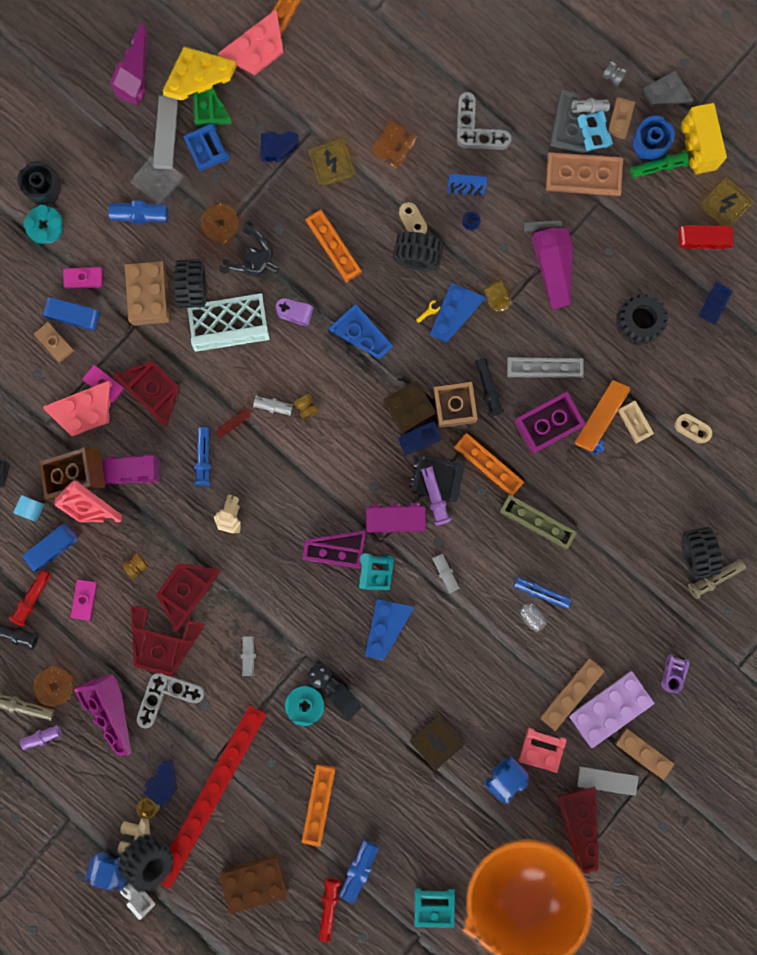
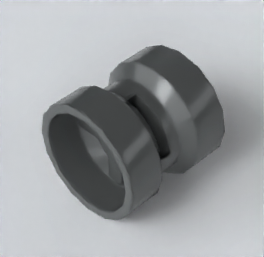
(614, 73)

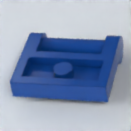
(200, 150)

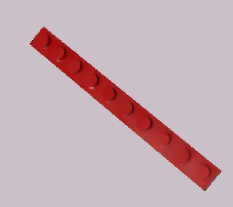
(213, 790)

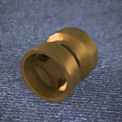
(306, 406)
(135, 565)
(144, 809)

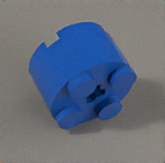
(657, 146)
(506, 780)
(104, 872)

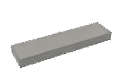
(165, 132)
(545, 367)

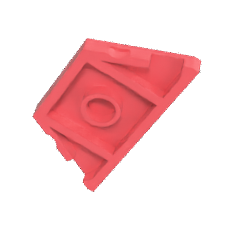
(256, 46)
(82, 410)
(84, 505)

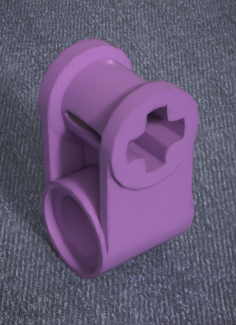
(297, 312)
(676, 672)

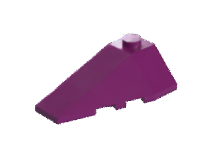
(130, 74)
(554, 256)
(105, 703)

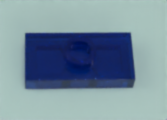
(715, 303)

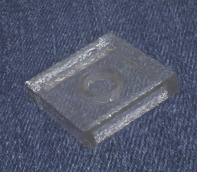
(156, 182)

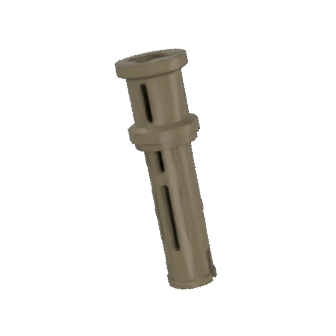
(709, 583)
(14, 704)

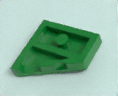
(209, 109)

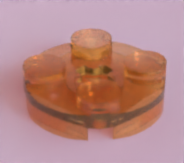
(216, 213)
(59, 696)

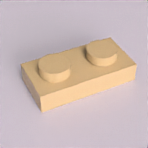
(635, 422)

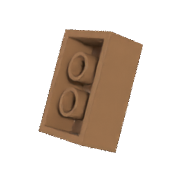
(147, 293)

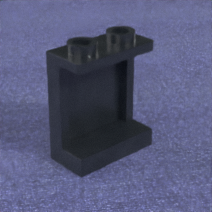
(447, 475)

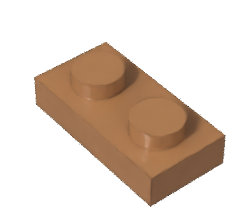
(621, 118)

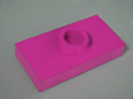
(83, 278)
(96, 376)
(83, 600)

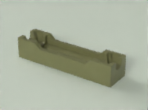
(537, 522)

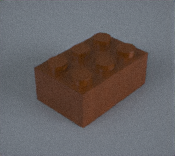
(79, 465)
(253, 883)

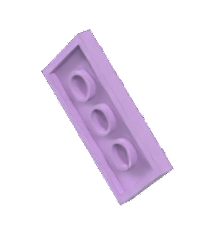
(611, 709)

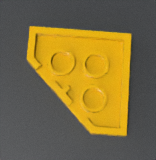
(197, 72)

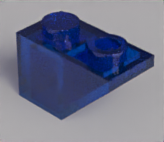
(277, 146)
(419, 438)
(163, 785)

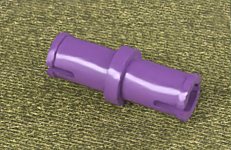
(40, 737)

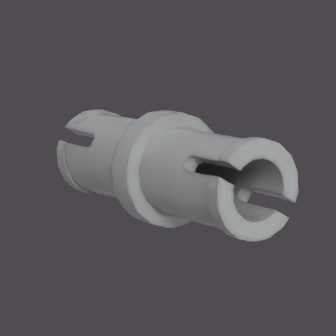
(590, 105)
(273, 405)
(446, 573)
(248, 656)

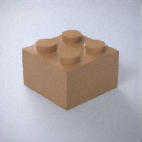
(455, 404)

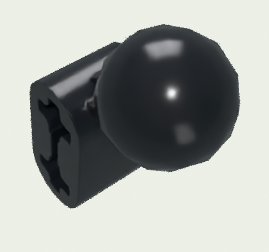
(321, 677)

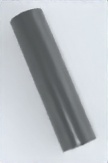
(541, 225)

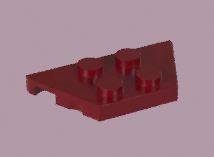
(151, 389)
(184, 591)

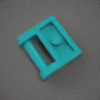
(374, 578)
(434, 914)

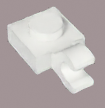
(139, 902)

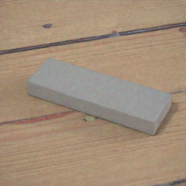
(607, 780)

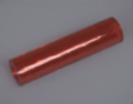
(232, 423)

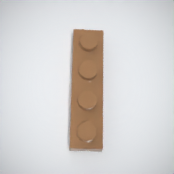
(571, 694)

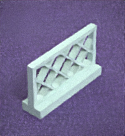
(232, 337)

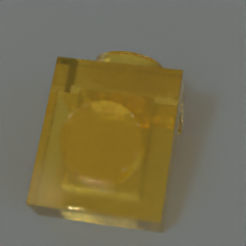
(497, 296)

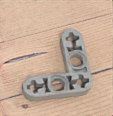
(463, 129)
(165, 688)

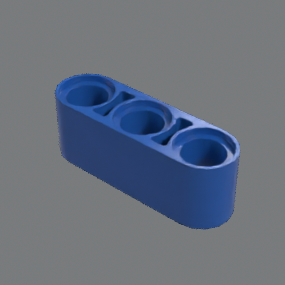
(71, 314)
(50, 547)

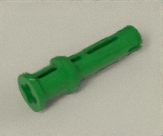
(668, 163)

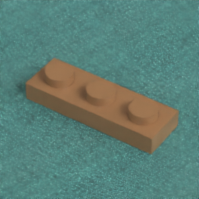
(644, 753)

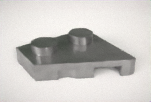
(667, 91)

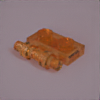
(388, 142)

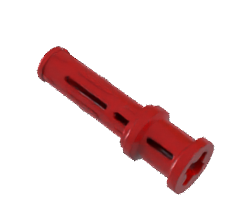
(26, 605)
(330, 900)

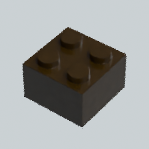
(409, 407)

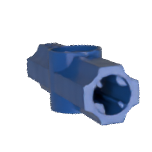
(138, 212)
(358, 871)

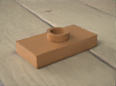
(53, 342)

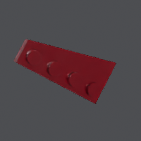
(581, 824)

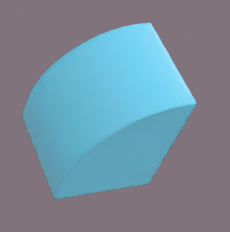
(29, 508)

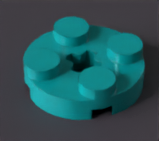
(41, 214)
(311, 714)

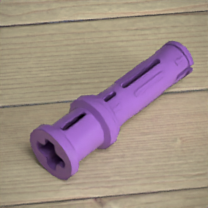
(438, 505)

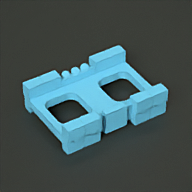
(599, 130)

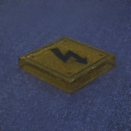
(331, 162)
(727, 203)

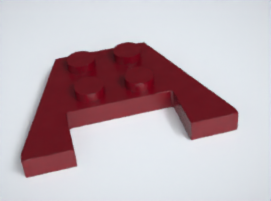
(159, 651)

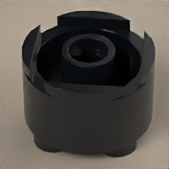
(30, 183)

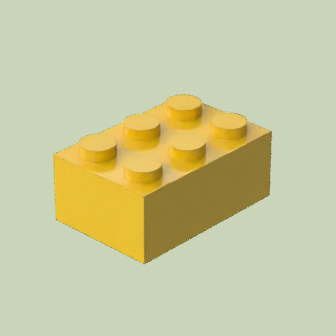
(703, 139)

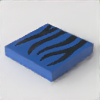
(466, 184)

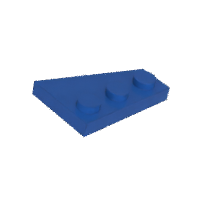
(455, 310)
(361, 332)
(385, 627)

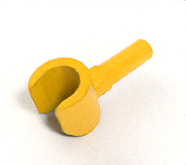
(430, 310)

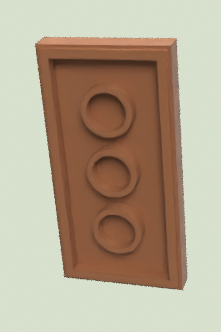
(584, 174)

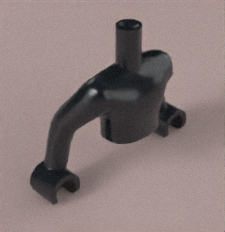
(255, 260)

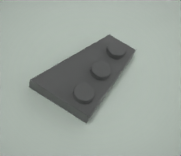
(566, 129)

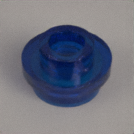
(474, 216)

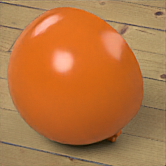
(528, 901)

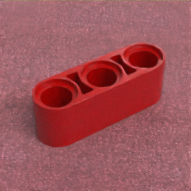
(706, 237)

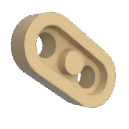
(412, 219)
(693, 426)

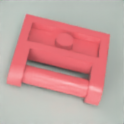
(540, 756)

